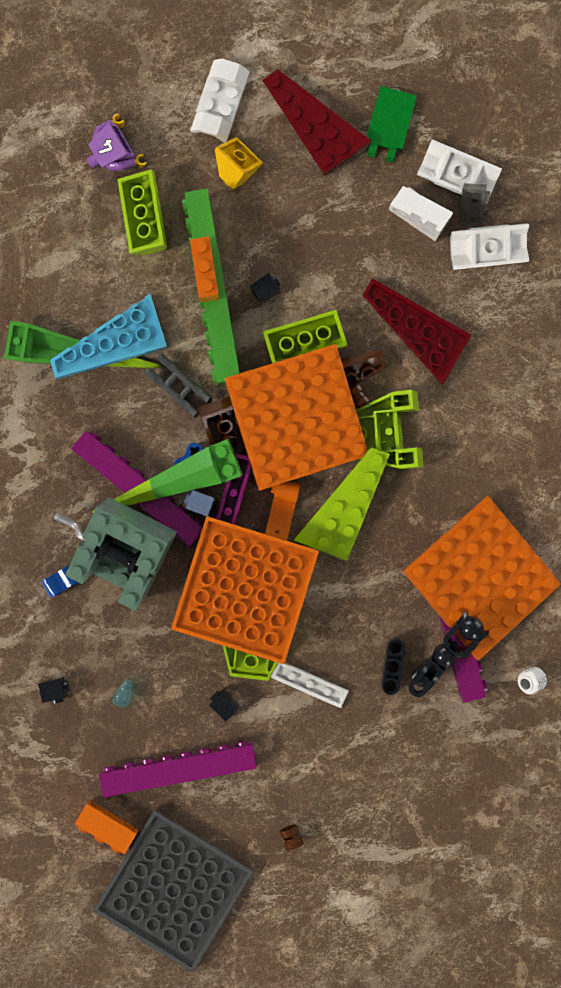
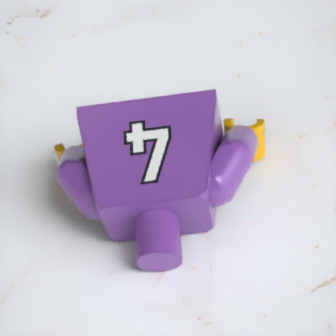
(111, 148)

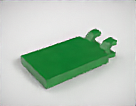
(390, 121)

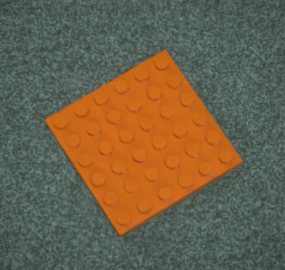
(296, 416)
(483, 570)
(245, 590)

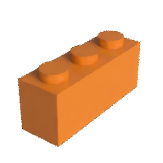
(204, 269)
(106, 827)

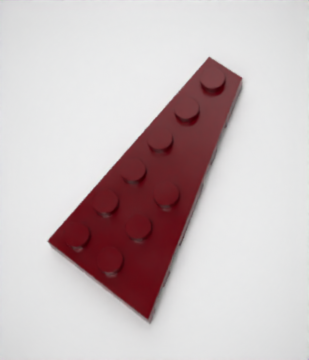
(320, 129)
(425, 333)

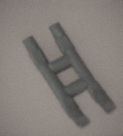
(166, 385)

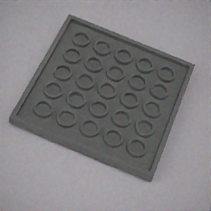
(173, 890)

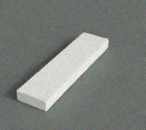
(310, 684)

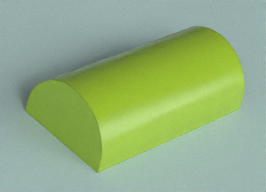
(142, 213)
(304, 336)

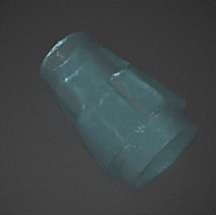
(123, 694)

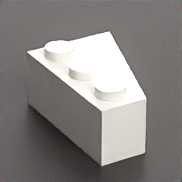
(420, 212)

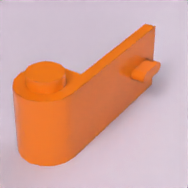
(282, 509)

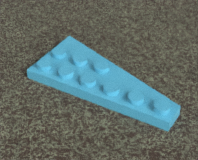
(119, 339)

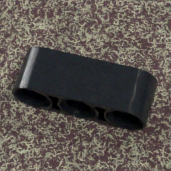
(392, 675)

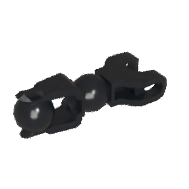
(447, 653)

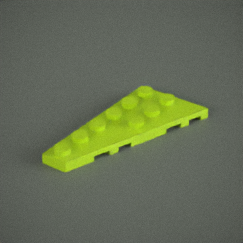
(341, 516)

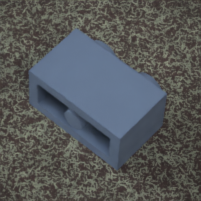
(199, 503)

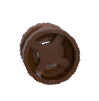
(359, 397)
(291, 837)

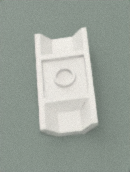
(220, 99)
(454, 168)
(489, 246)

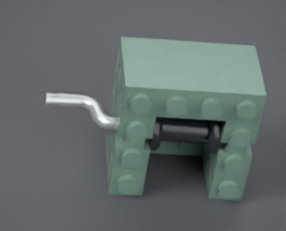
(128, 561)

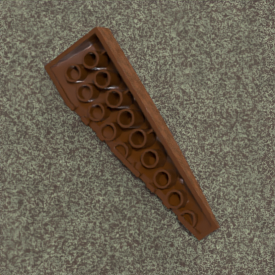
(220, 419)

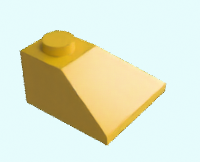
(236, 162)

